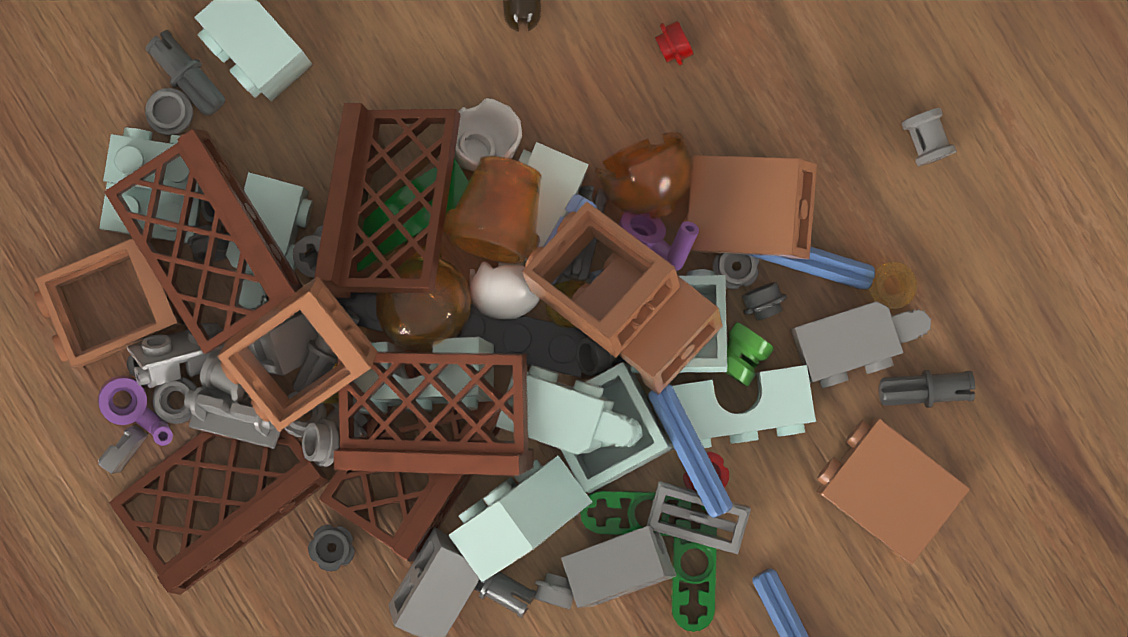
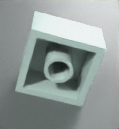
(258, 45)
(612, 462)
(518, 516)

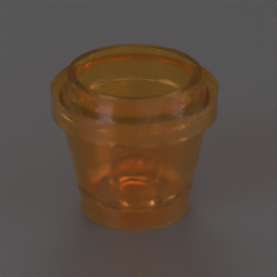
(497, 211)

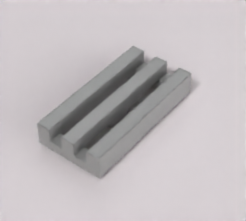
(659, 506)

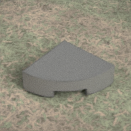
(118, 456)

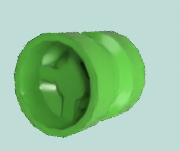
(751, 348)

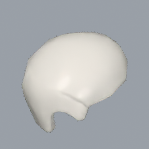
(487, 131)
(501, 291)

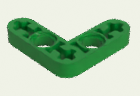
(680, 546)

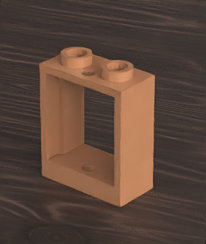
(633, 309)
(334, 327)
(68, 338)

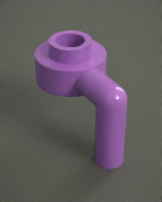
(652, 232)
(133, 412)

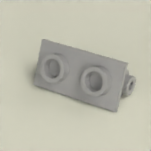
(161, 355)
(220, 415)

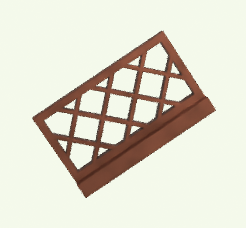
(349, 201)
(237, 215)
(444, 453)
(432, 502)
(232, 531)

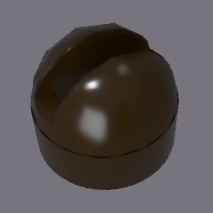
(522, 9)

